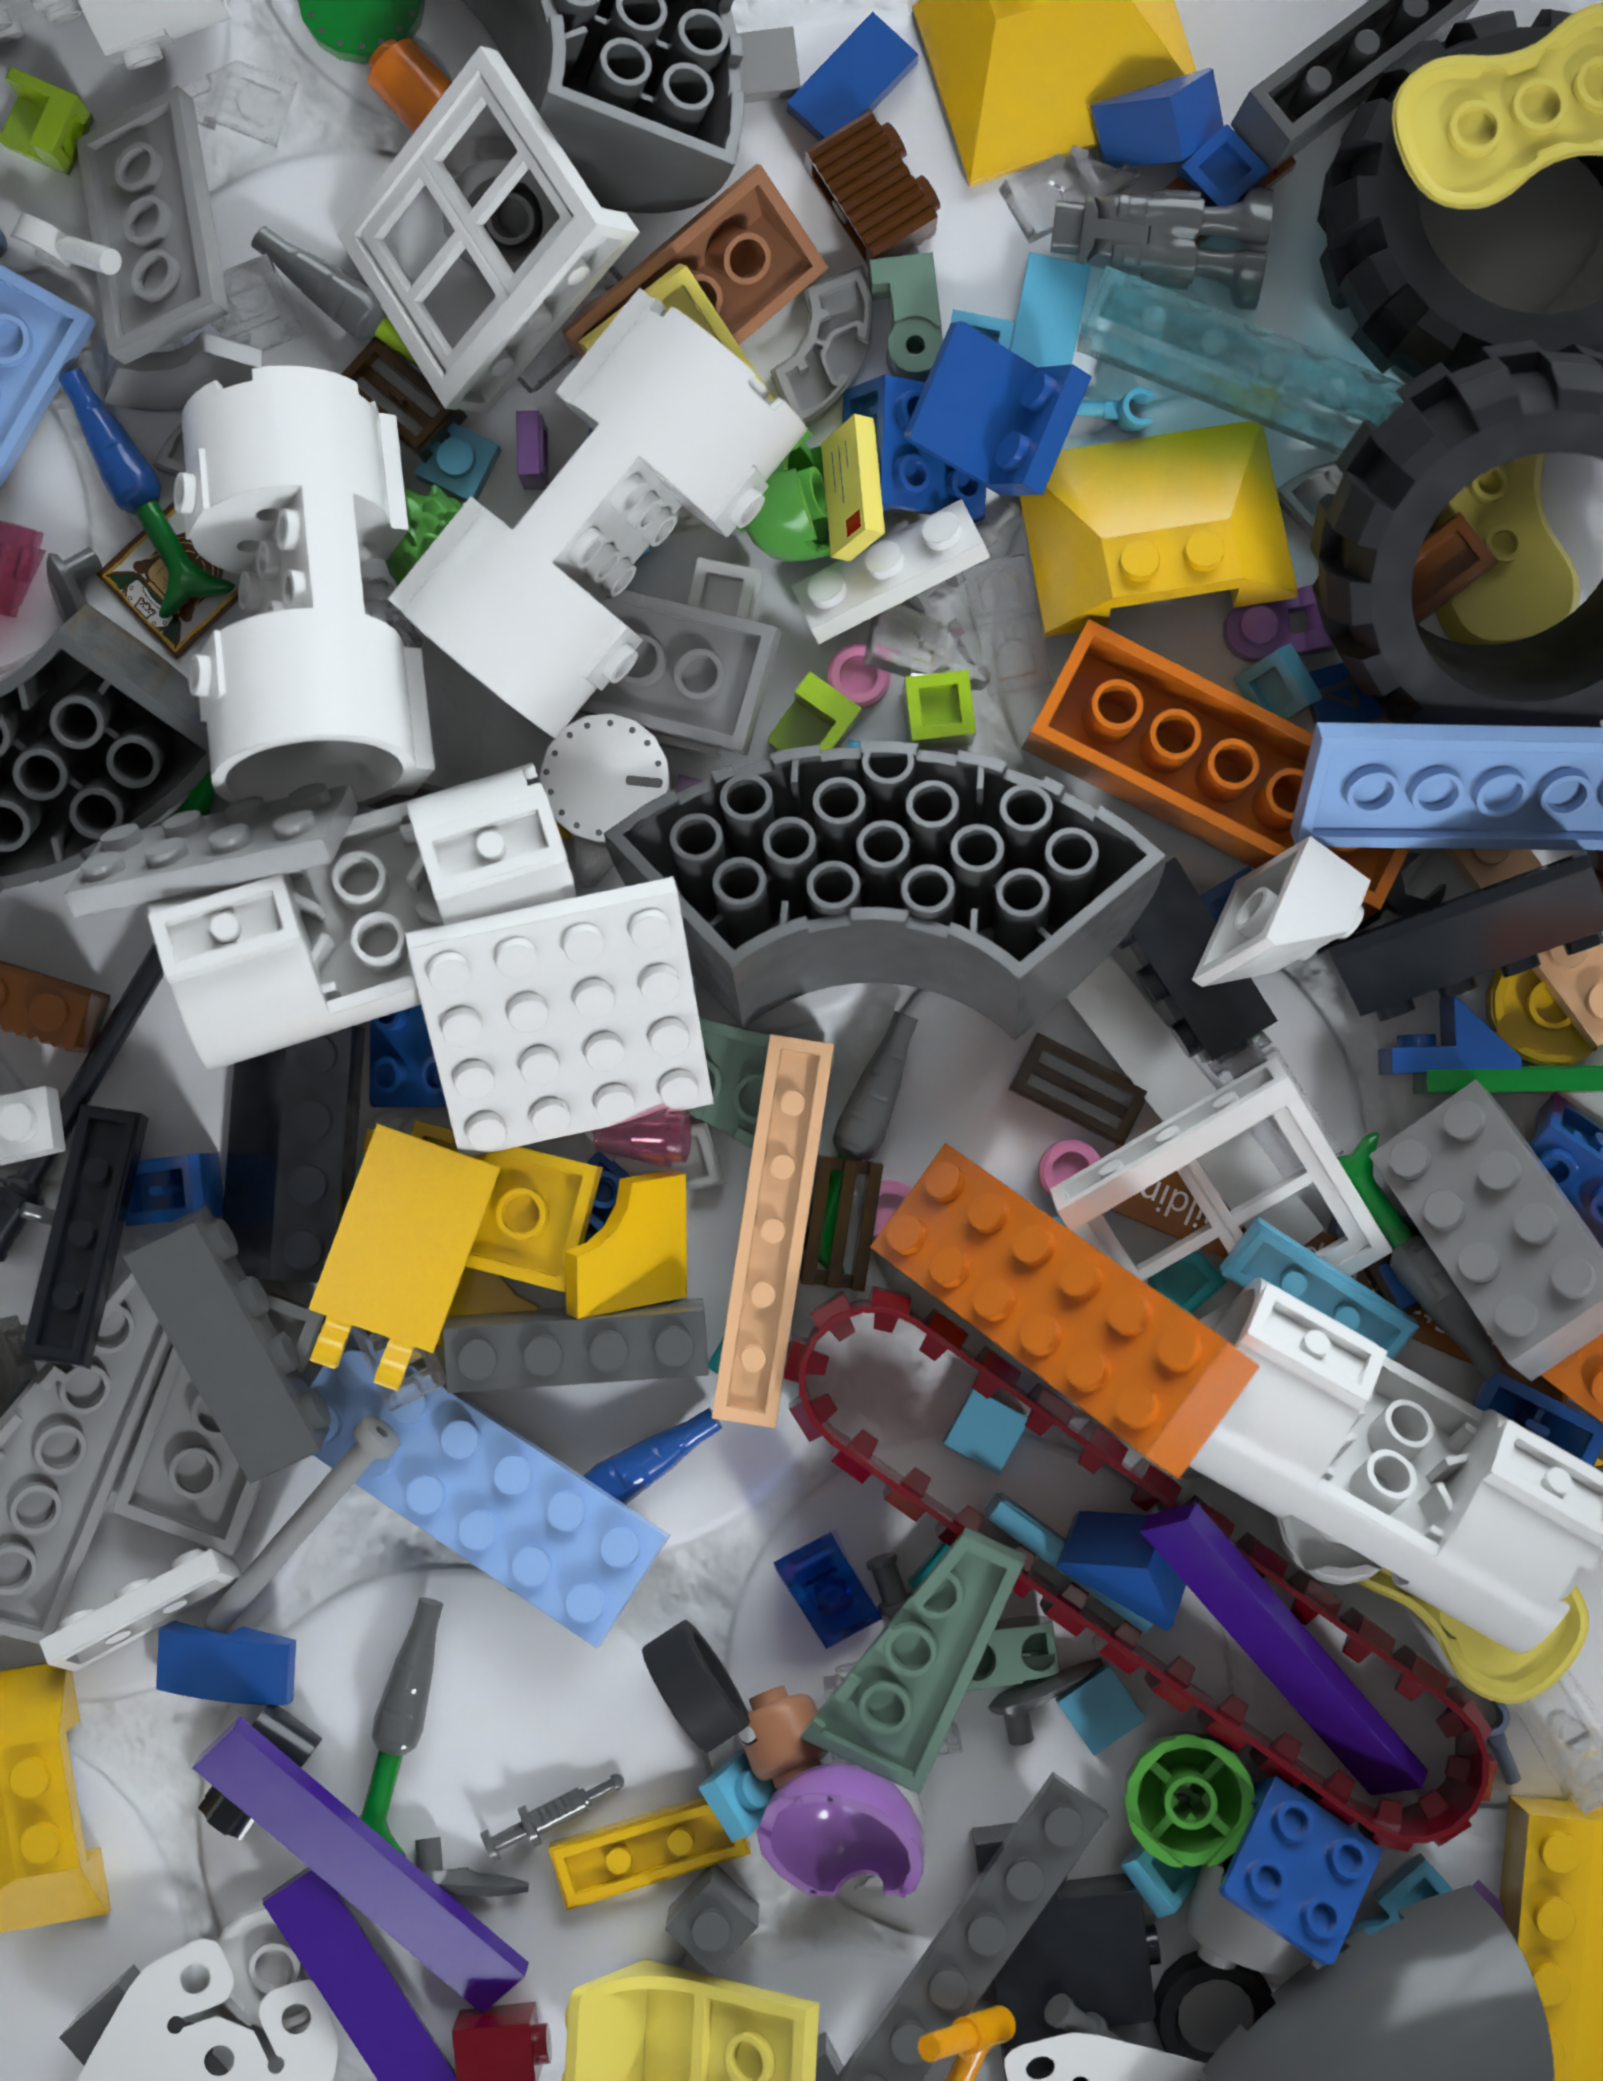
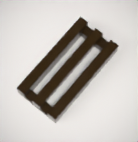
(433, 428)
(1031, 1066)
(833, 1276)

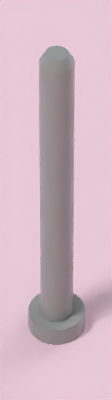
(374, 1441)

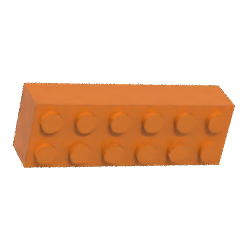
(1185, 753)
(1066, 1310)

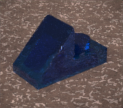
(828, 1589)

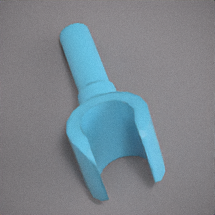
(1120, 410)

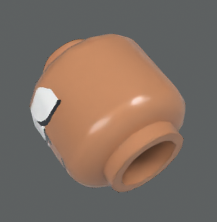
(773, 1736)

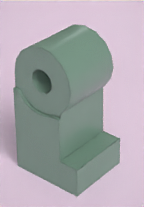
(913, 310)
(1017, 1652)

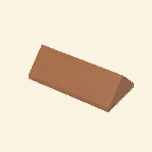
(740, 251)

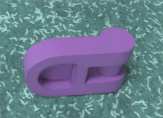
(1263, 628)

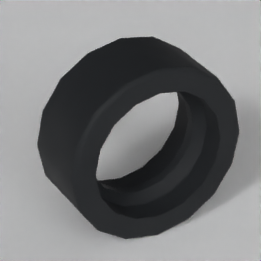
(695, 1686)
(1181, 1979)

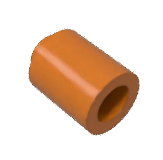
(406, 80)

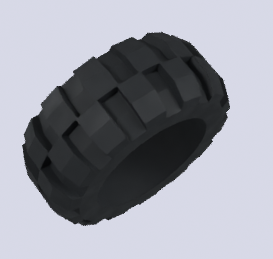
(1377, 247)
(1389, 496)

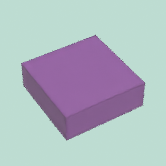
(532, 450)

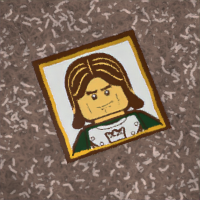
(142, 580)

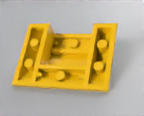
(1027, 70)
(1157, 525)
(42, 1846)

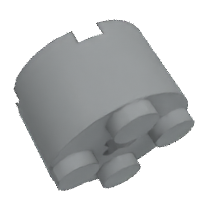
(1233, 1937)

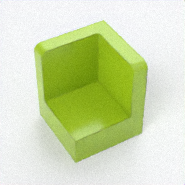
(44, 122)
(939, 710)
(815, 717)

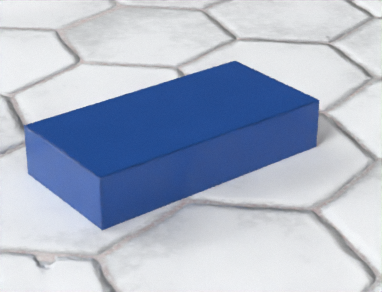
(853, 78)

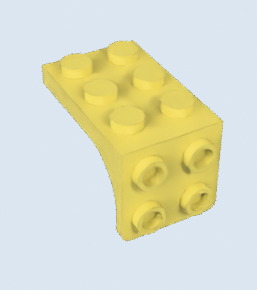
(686, 2027)

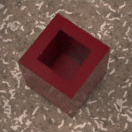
(501, 2044)

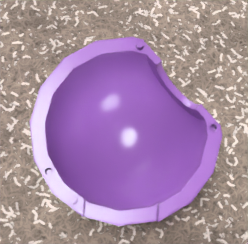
(842, 1825)

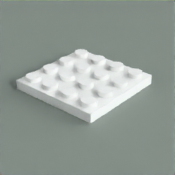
(562, 1016)

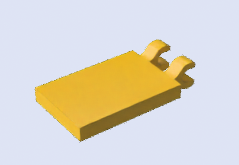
(533, 1213)
(400, 1249)

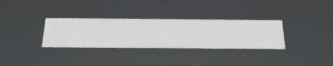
(1174, 1082)

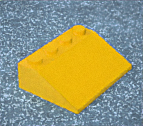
(1556, 1917)

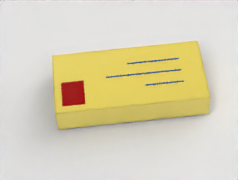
(852, 487)

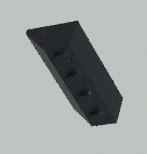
(1472, 935)
(293, 1154)

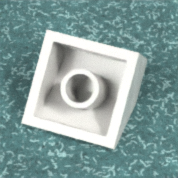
(1283, 914)

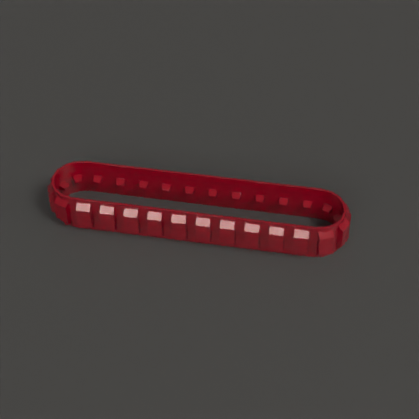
(1436, 1816)

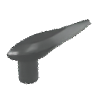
(64, 578)
(1031, 1694)
(462, 1880)

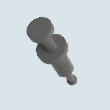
(547, 1817)

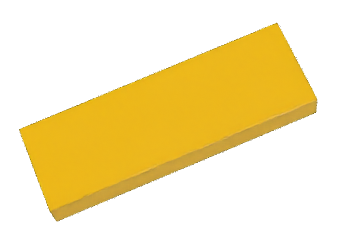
(641, 1852)

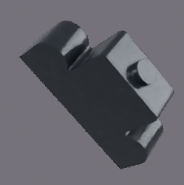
(1081, 1945)

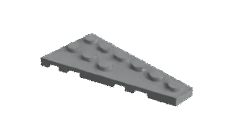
(64, 1455)

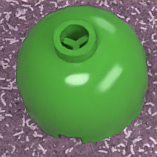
(794, 512)
(1193, 1827)

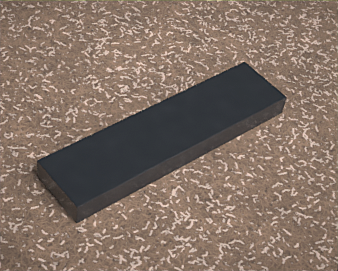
(85, 1237)

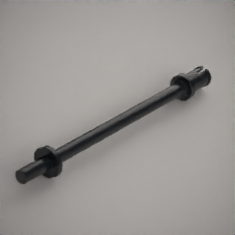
(26, 1183)

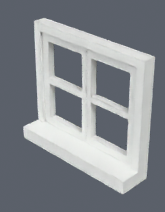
(528, 302)
(1195, 1132)

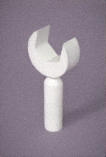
(64, 250)

